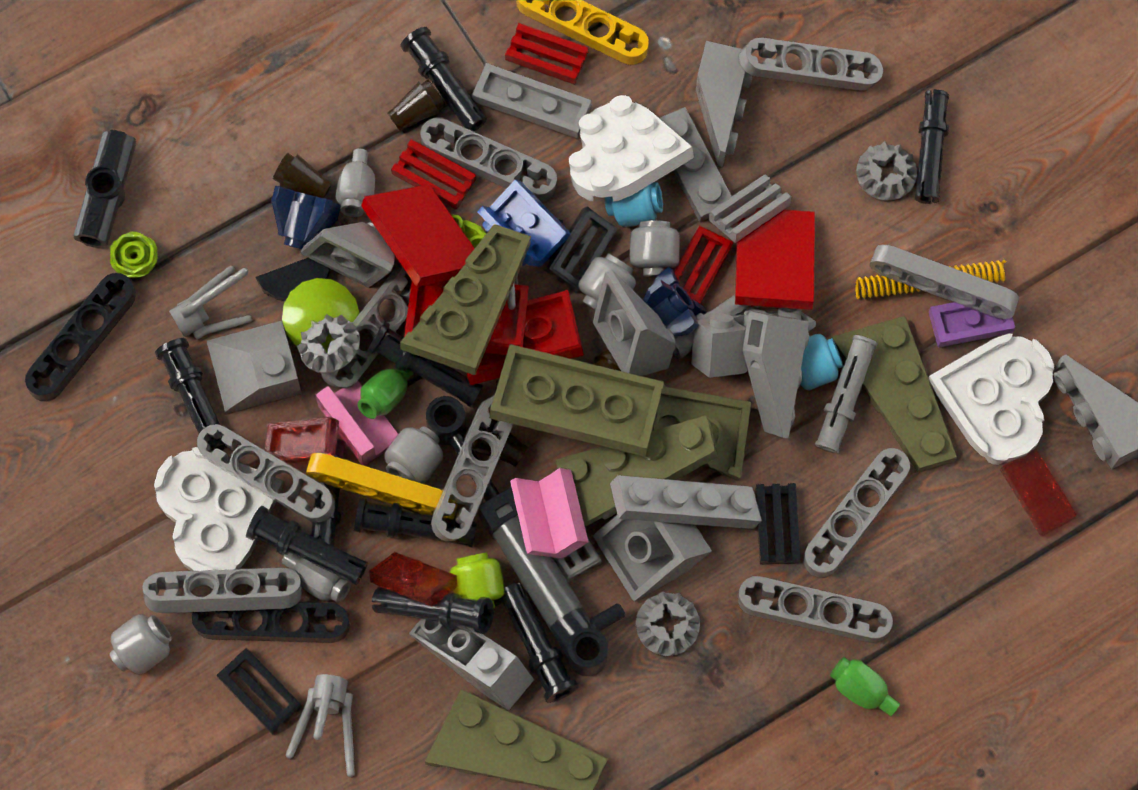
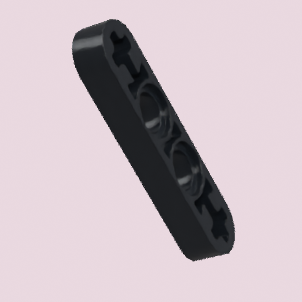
(75, 333)
(270, 626)

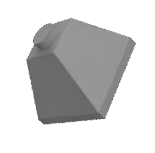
(352, 251)
(632, 329)
(254, 367)
(650, 552)

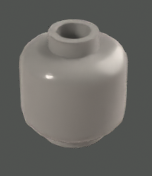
(654, 247)
(593, 277)
(414, 454)
(140, 644)

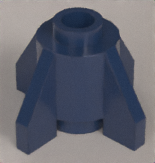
(302, 215)
(673, 304)

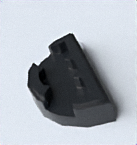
(285, 279)

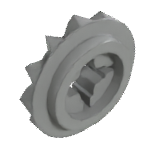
(894, 185)
(340, 350)
(656, 637)

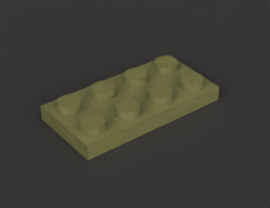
(576, 400)

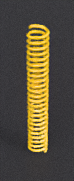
(912, 289)

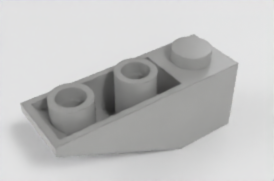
(719, 94)
(721, 338)
(774, 361)
(1102, 409)
(476, 659)

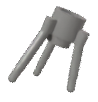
(190, 313)
(327, 697)

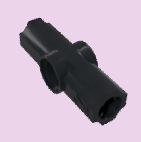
(100, 209)

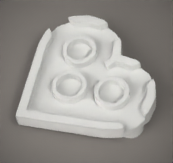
(624, 150)
(997, 396)
(209, 510)

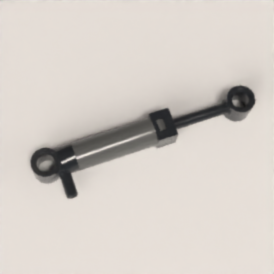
(537, 573)

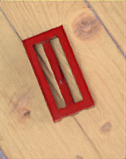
(551, 41)
(439, 161)
(714, 239)

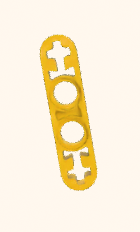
(578, 28)
(375, 483)

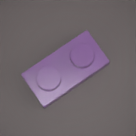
(961, 324)

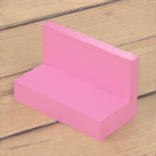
(363, 435)
(550, 514)

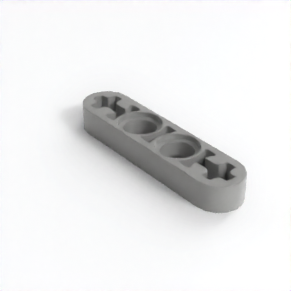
(811, 64)
(491, 155)
(944, 281)
(370, 320)
(478, 470)
(266, 472)
(855, 511)
(222, 584)
(815, 601)

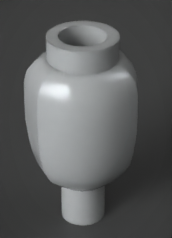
(354, 183)
(317, 580)

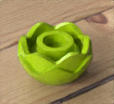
(131, 244)

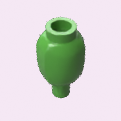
(383, 392)
(863, 685)

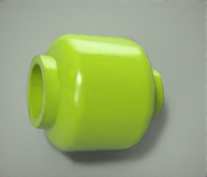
(478, 577)

